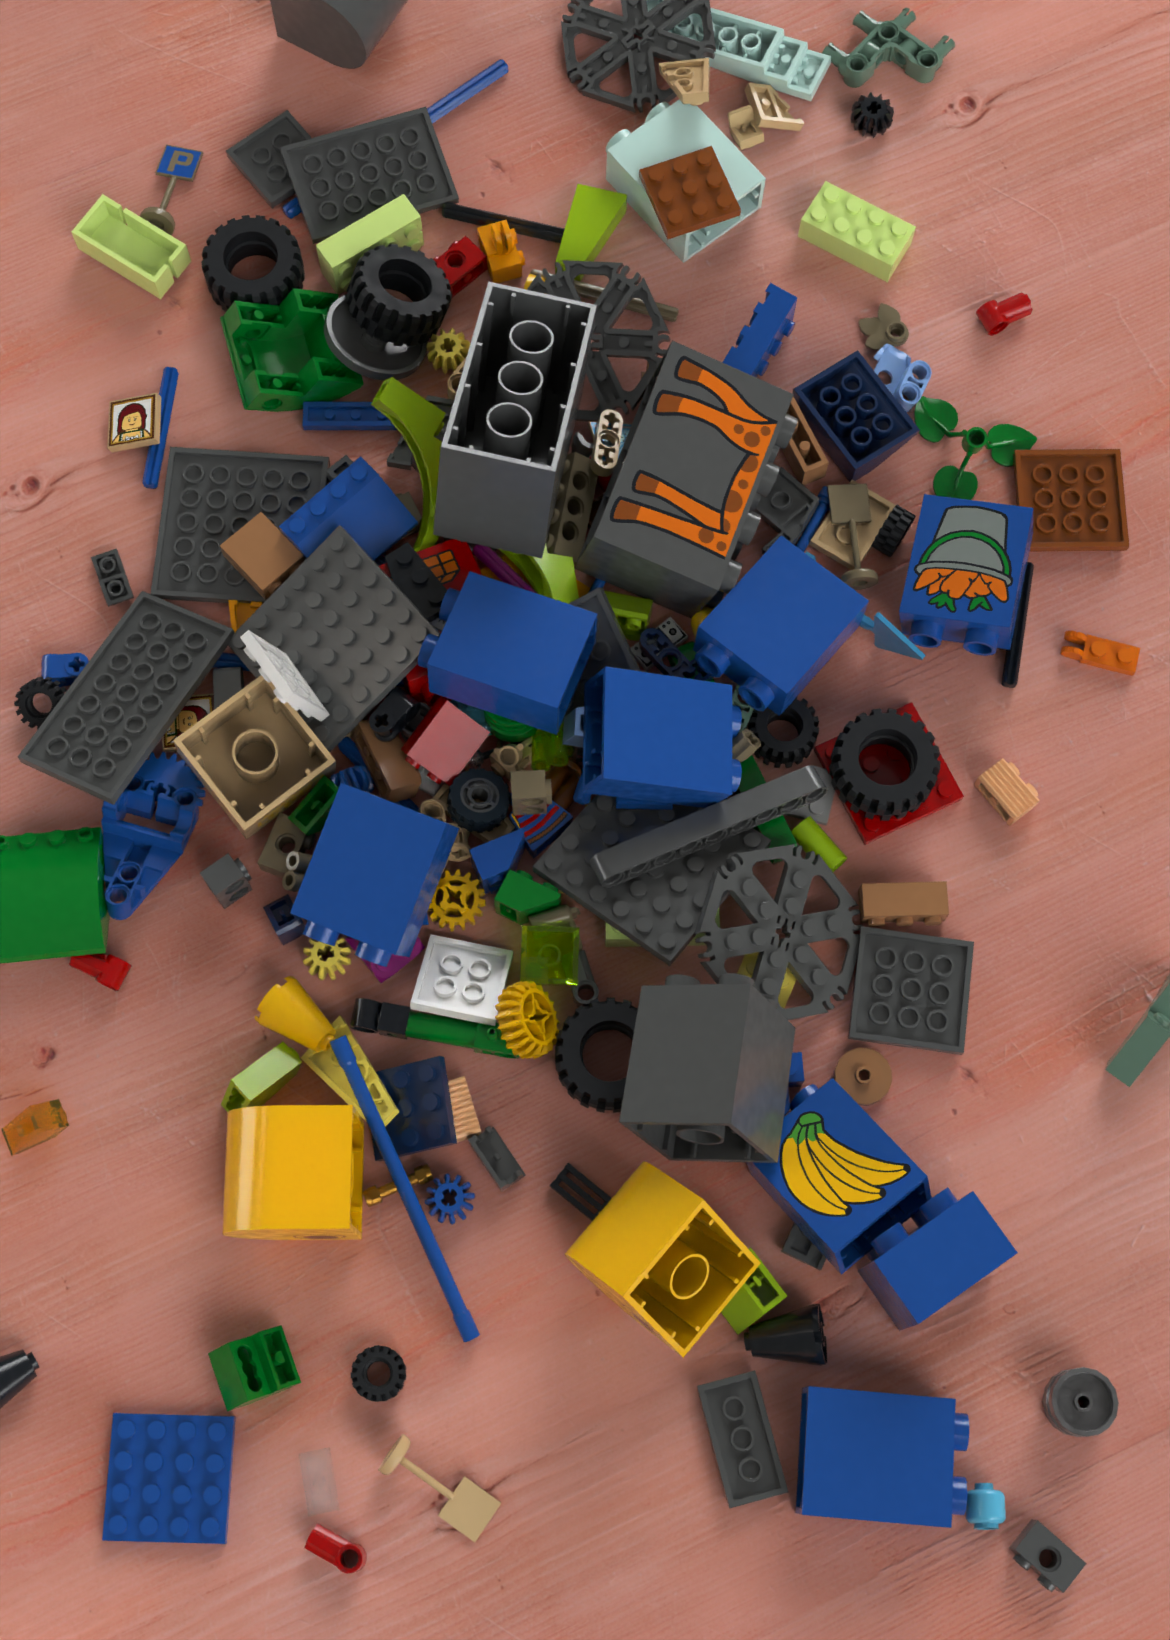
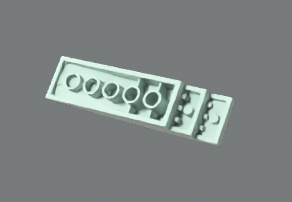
(758, 52)

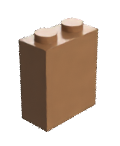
(262, 555)

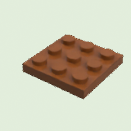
(689, 192)

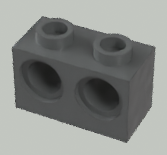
(227, 880)

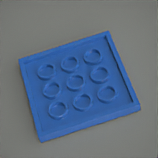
(169, 1478)

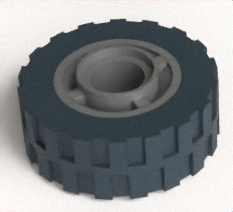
(480, 785)

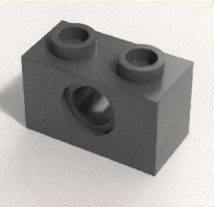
(1064, 1563)

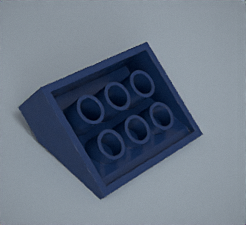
(854, 416)

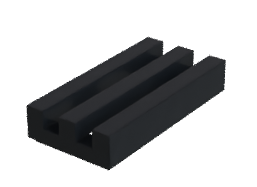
(562, 1177)

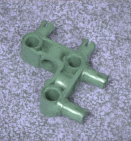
(889, 43)

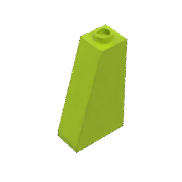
(590, 224)

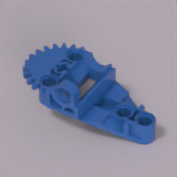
(142, 851)

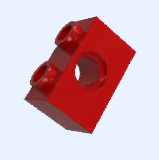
(471, 261)

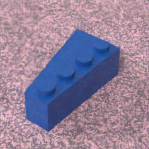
(766, 330)

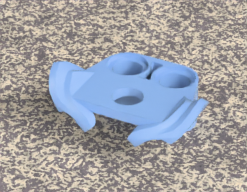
(900, 370)

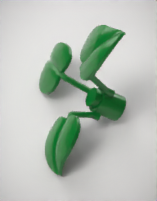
(939, 417)

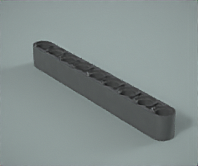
(707, 826)

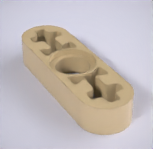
(599, 449)

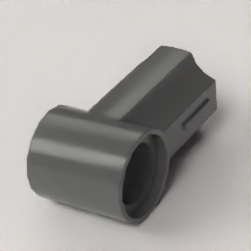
(585, 980)

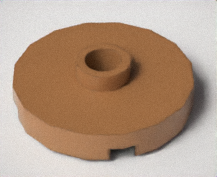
(878, 1072)

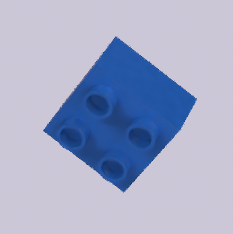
(937, 1261)

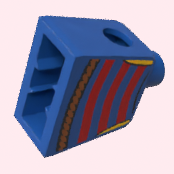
(541, 829)

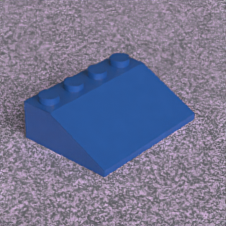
(358, 503)

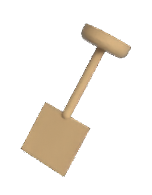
(467, 1507)

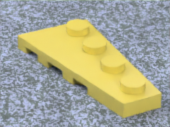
(327, 1068)

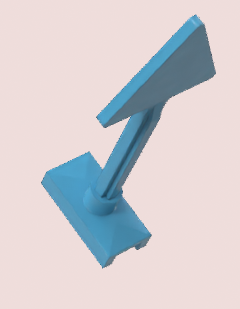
(887, 635)

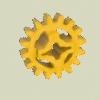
(463, 892)

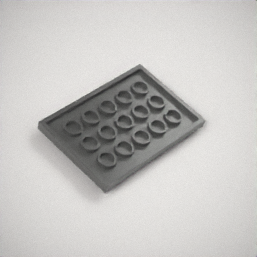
(364, 168)

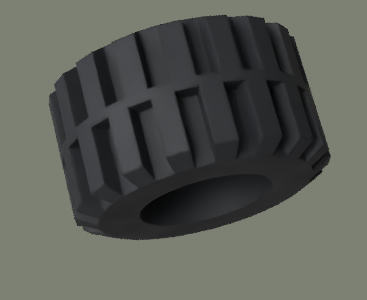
(786, 751)

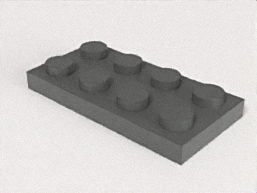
(742, 1439)

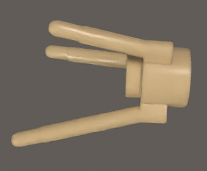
(511, 754)

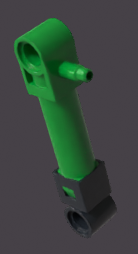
(403, 1022)

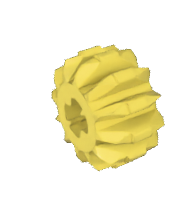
(447, 341)
(332, 964)

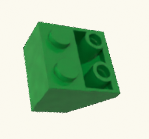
(523, 897)

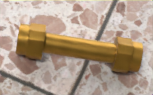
(374, 1195)

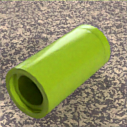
(813, 838)

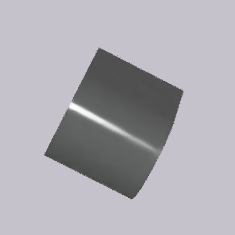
(335, 29)

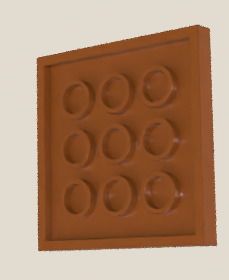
(1073, 498)

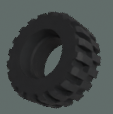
(245, 239)
(407, 273)
(898, 733)
(570, 1046)

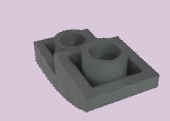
(112, 577)

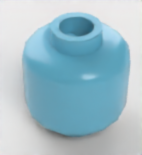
(985, 1507)

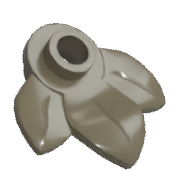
(880, 329)

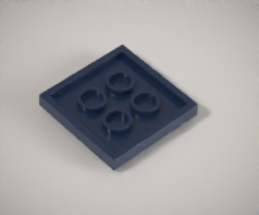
(423, 1105)

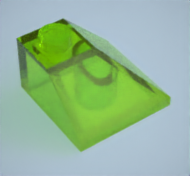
(549, 955)

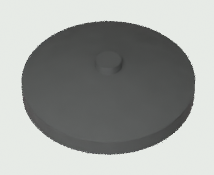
(366, 353)

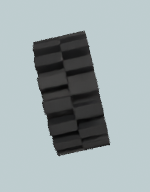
(893, 530)
(27, 693)
(391, 1387)

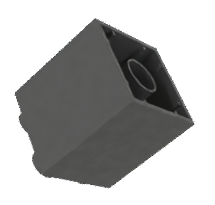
(708, 1071)

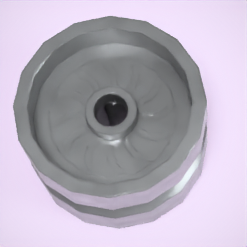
(1098, 1398)

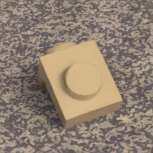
(744, 127)

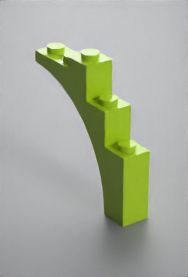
(418, 424)
(549, 575)

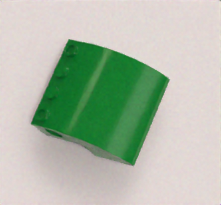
(284, 354)
(52, 895)

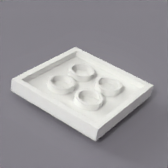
(286, 678)
(461, 979)

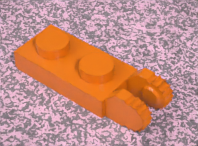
(1102, 653)

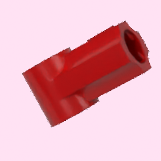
(999, 315)
(106, 969)
(333, 1548)

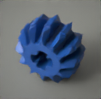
(356, 777)
(439, 1198)

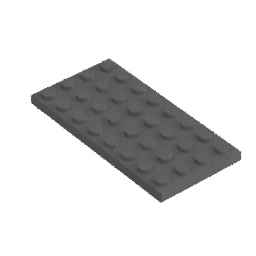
(126, 697)

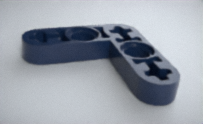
(684, 666)

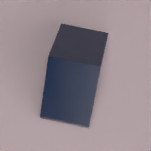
(285, 924)

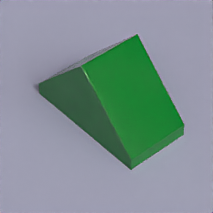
(315, 807)

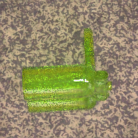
(549, 750)

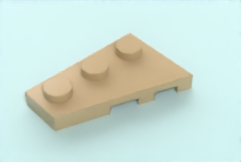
(688, 79)

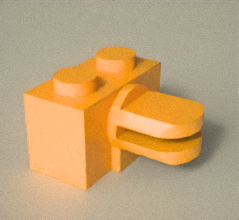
(499, 246)

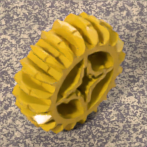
(527, 1020)

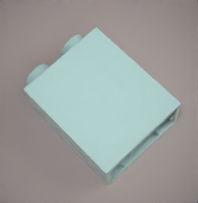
(669, 134)

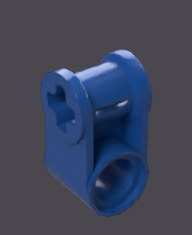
(63, 667)

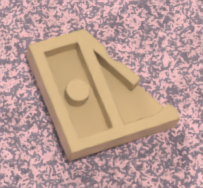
(770, 109)

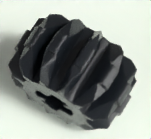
(872, 115)

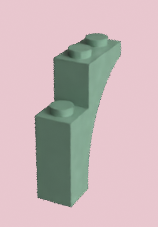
(1144, 1039)

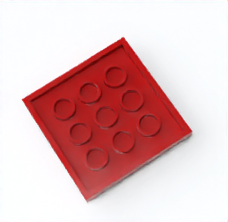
(890, 767)

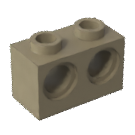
(530, 792)

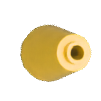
(295, 1016)

